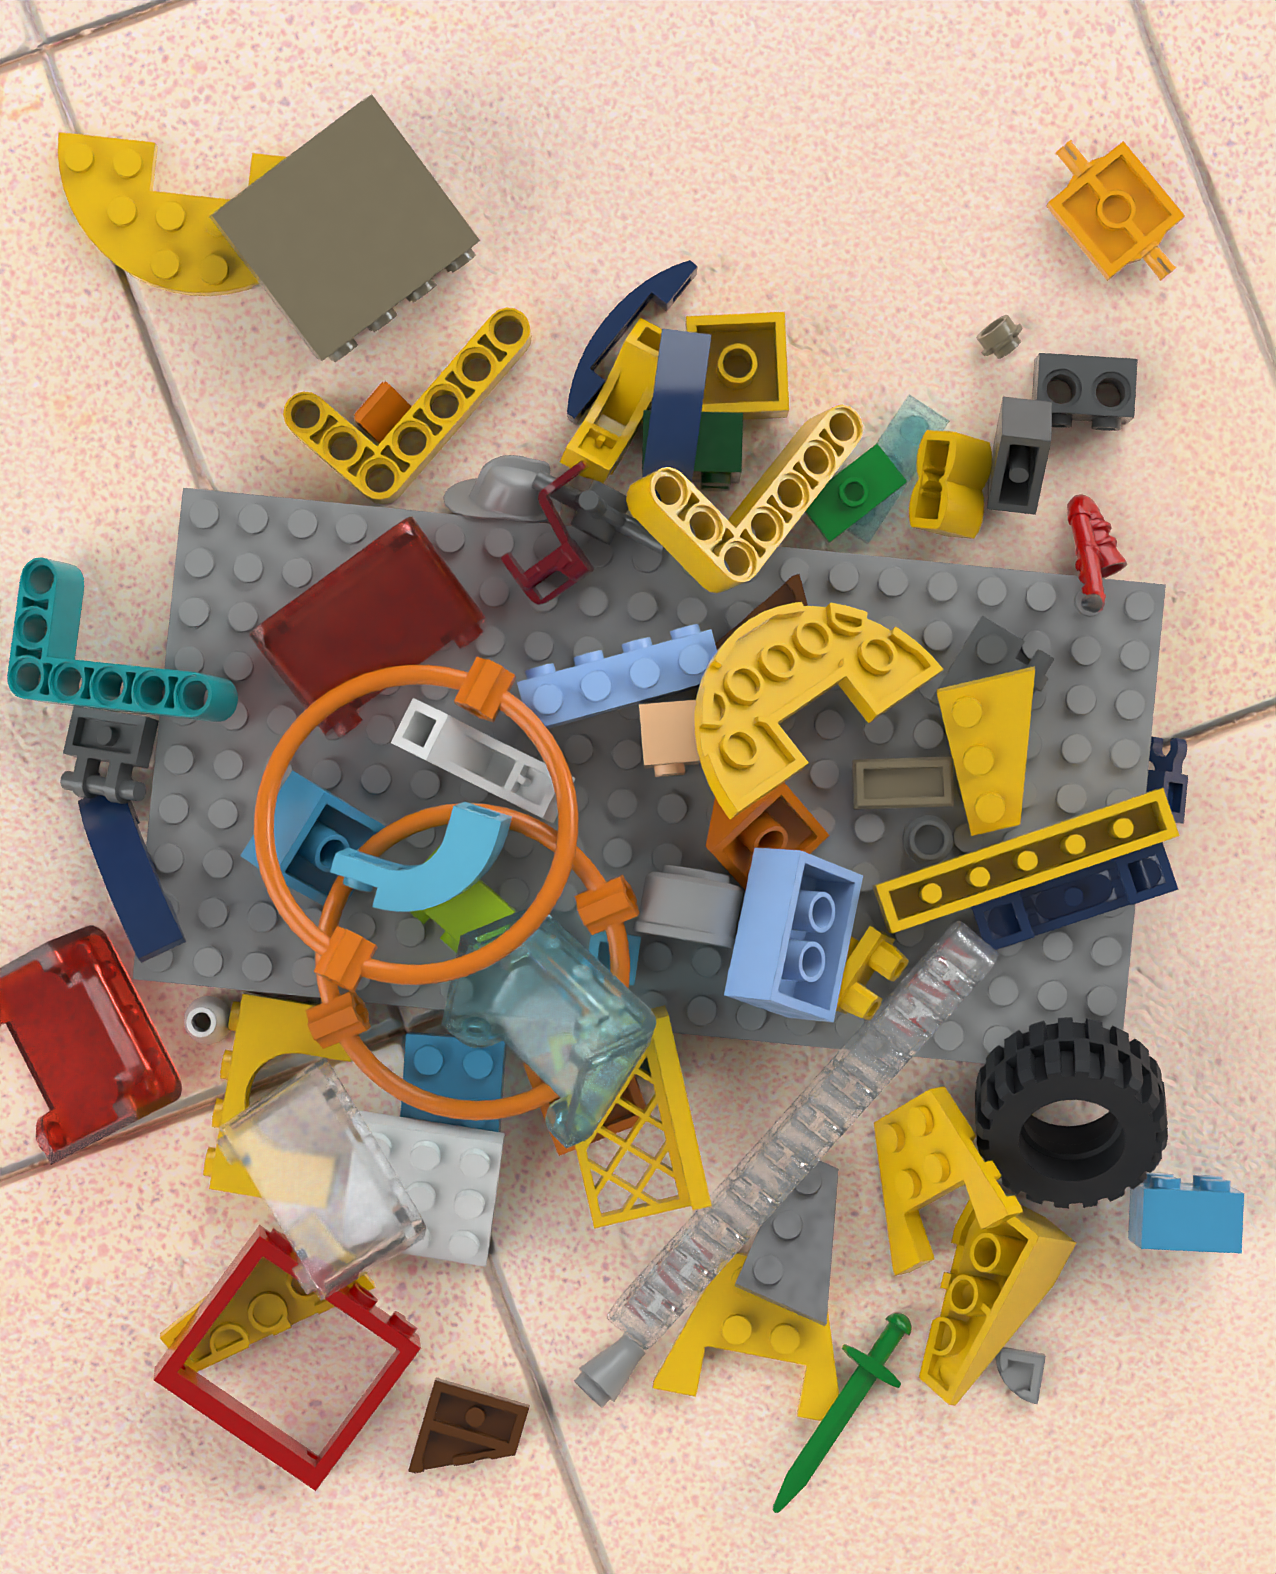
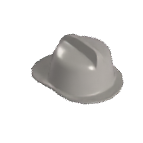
(501, 491)

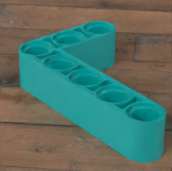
(55, 654)

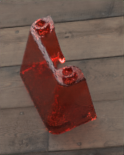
(371, 613)
(84, 1041)

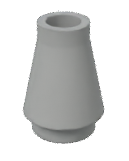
(608, 1372)

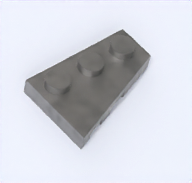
(794, 1248)

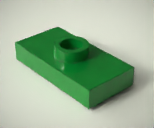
(854, 493)

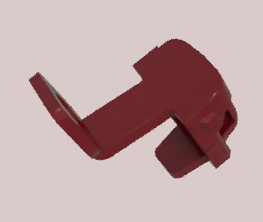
(567, 558)

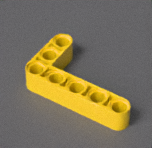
(418, 417)
(761, 508)

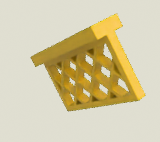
(678, 1131)

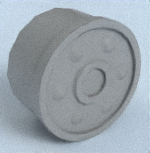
(690, 906)

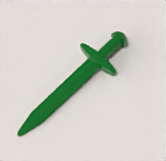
(869, 1369)

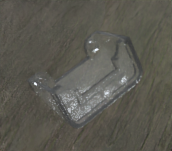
(323, 1179)

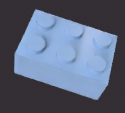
(793, 934)

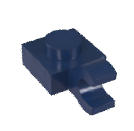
(1169, 774)

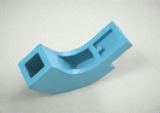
(465, 856)

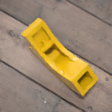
(619, 406)

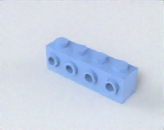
(619, 681)

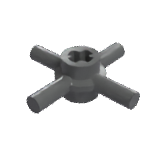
(599, 512)

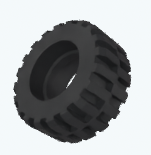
(1071, 1064)

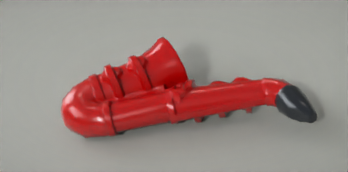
(1095, 550)

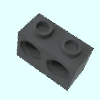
(1082, 376)

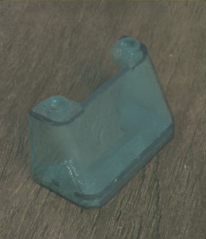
(558, 1015)

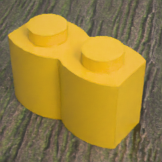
(950, 484)

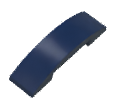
(663, 290)
(677, 402)
(130, 877)
(1075, 897)

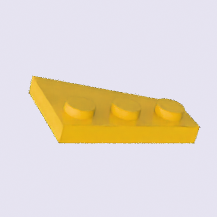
(989, 745)

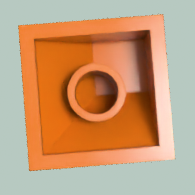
(772, 822)

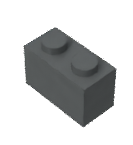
(1019, 455)

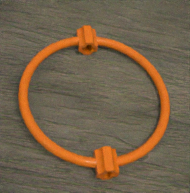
(482, 693)
(344, 1016)

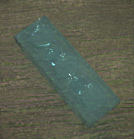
(901, 445)

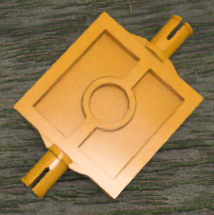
(1115, 210)

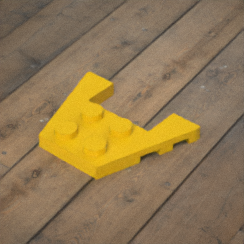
(924, 1156)
(750, 1325)

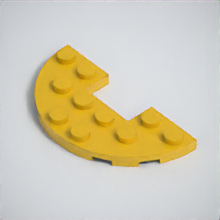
(149, 232)
(778, 668)

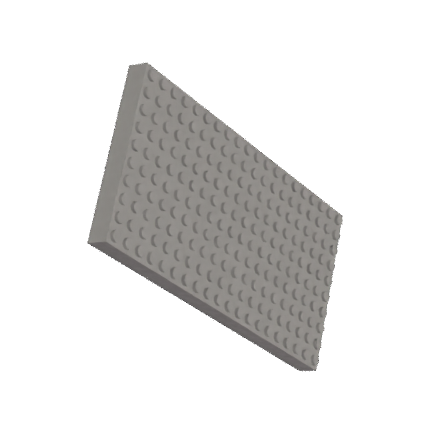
(257, 553)

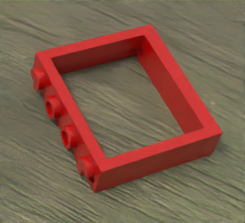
(243, 1421)

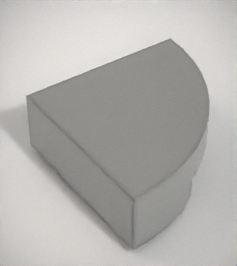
(1021, 1372)

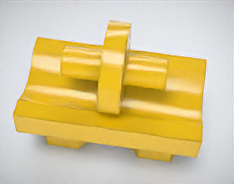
(865, 957)

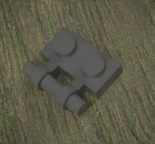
(992, 652)
(112, 738)

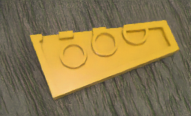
(261, 1307)

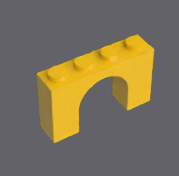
(263, 1030)

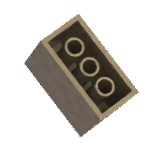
(346, 230)

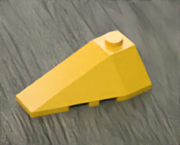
(989, 1294)

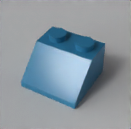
(308, 833)

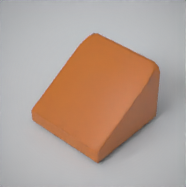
(381, 411)

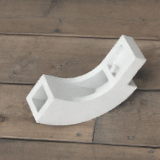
(477, 759)

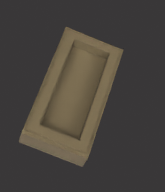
(902, 783)

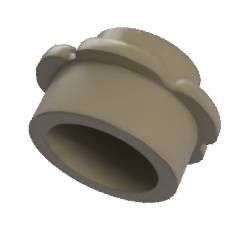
(1000, 337)

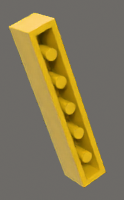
(1025, 860)

